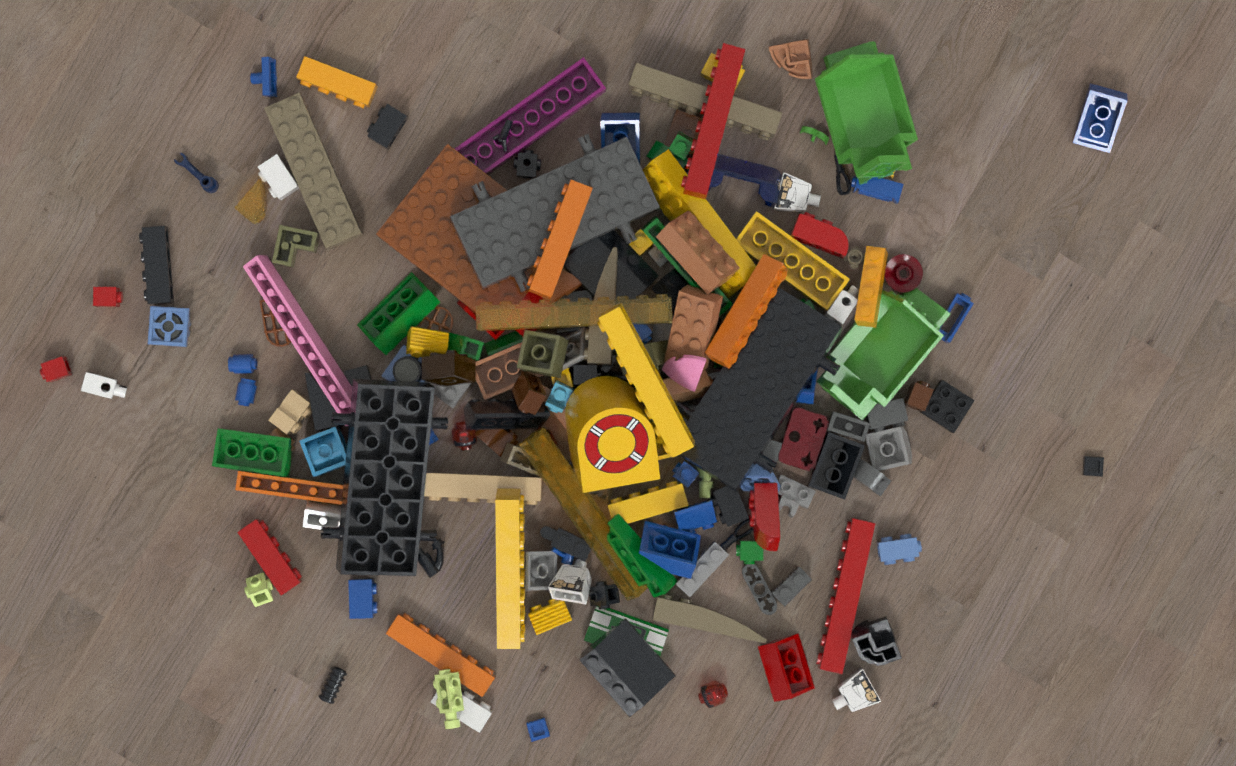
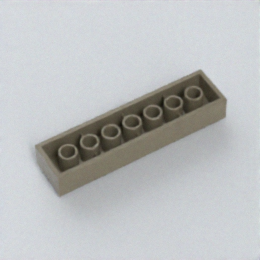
(690, 96)
(313, 171)

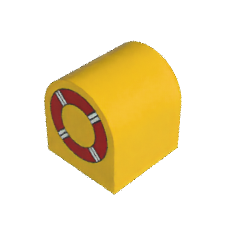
(609, 435)

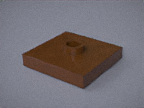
(685, 123)

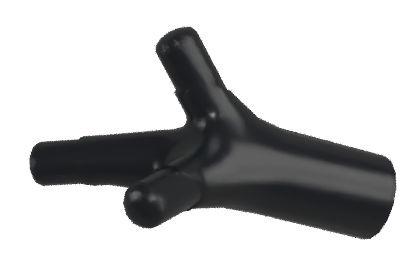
(503, 134)

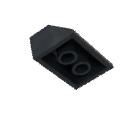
(836, 465)

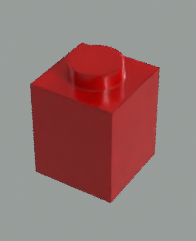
(107, 296)
(55, 369)

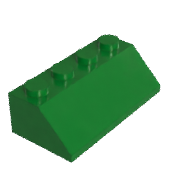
(397, 313)

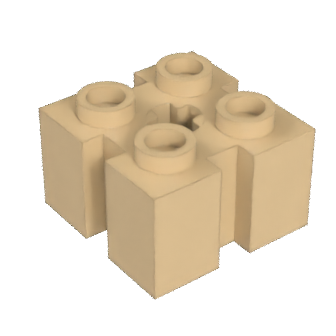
(291, 412)

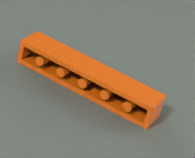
(560, 239)
(746, 311)
(289, 487)
(440, 654)

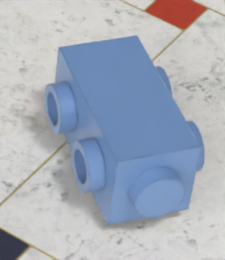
(903, 548)

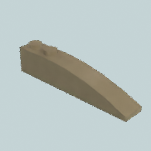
(598, 348)
(516, 457)
(701, 618)

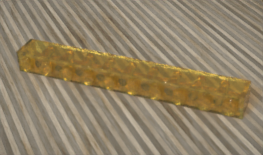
(570, 314)
(578, 506)

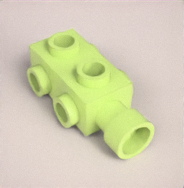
(451, 695)

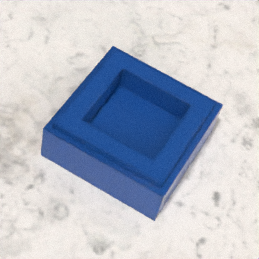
(538, 729)

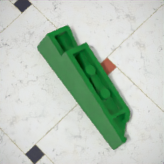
(627, 545)

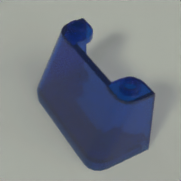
(767, 177)

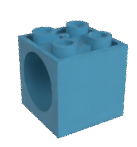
(325, 451)

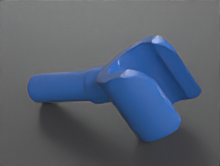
(566, 558)

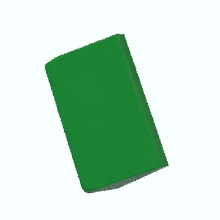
(503, 342)

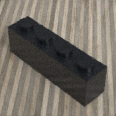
(157, 265)

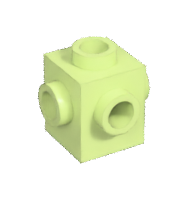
(259, 589)

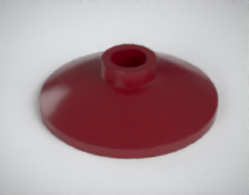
(913, 273)

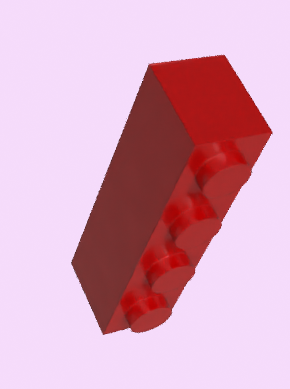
(269, 556)

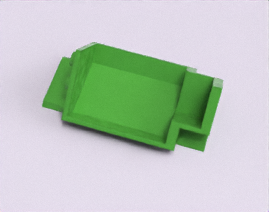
(866, 111)
(884, 357)

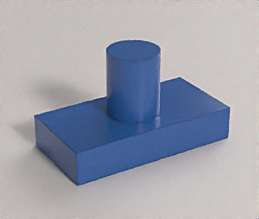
(267, 77)

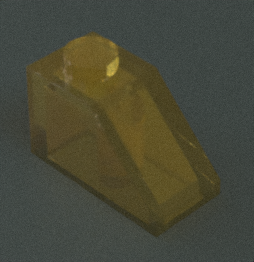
(254, 203)

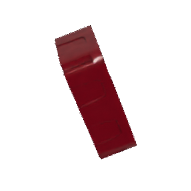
(809, 442)

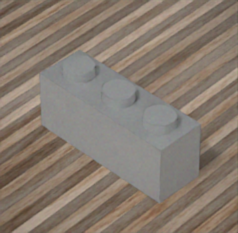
(705, 566)

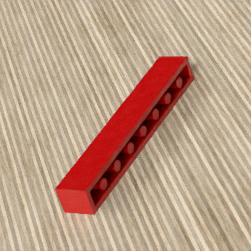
(714, 121)
(846, 595)

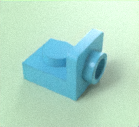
(558, 397)

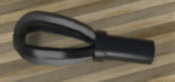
(840, 169)
(733, 537)

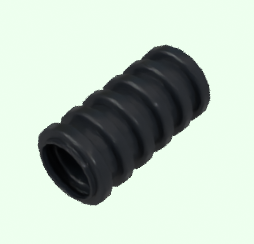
(332, 685)

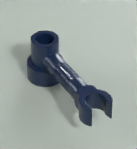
(213, 184)

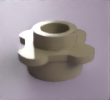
(854, 252)

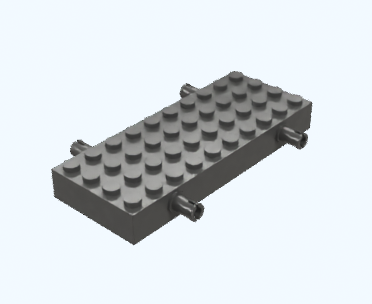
(507, 230)

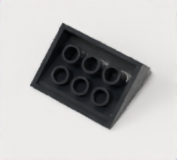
(590, 258)
(627, 667)

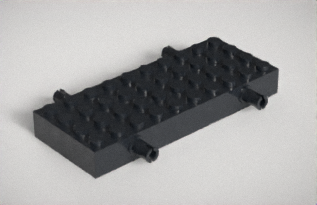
(759, 390)
(384, 477)

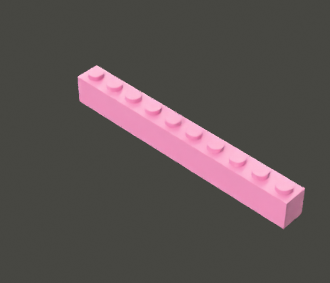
(300, 332)

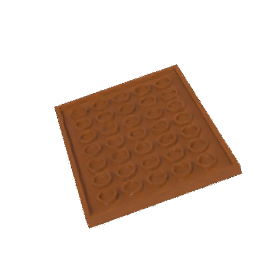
(425, 236)

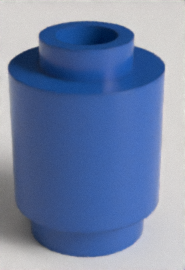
(242, 363)
(246, 392)

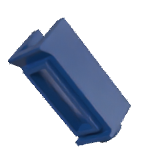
(879, 189)
(964, 301)

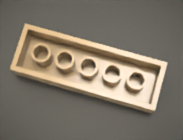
(480, 487)

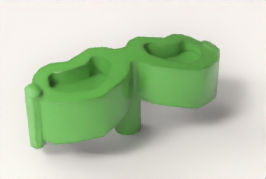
(815, 133)

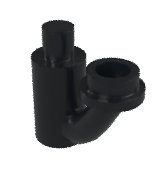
(426, 561)

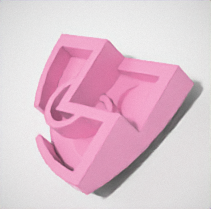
(685, 370)

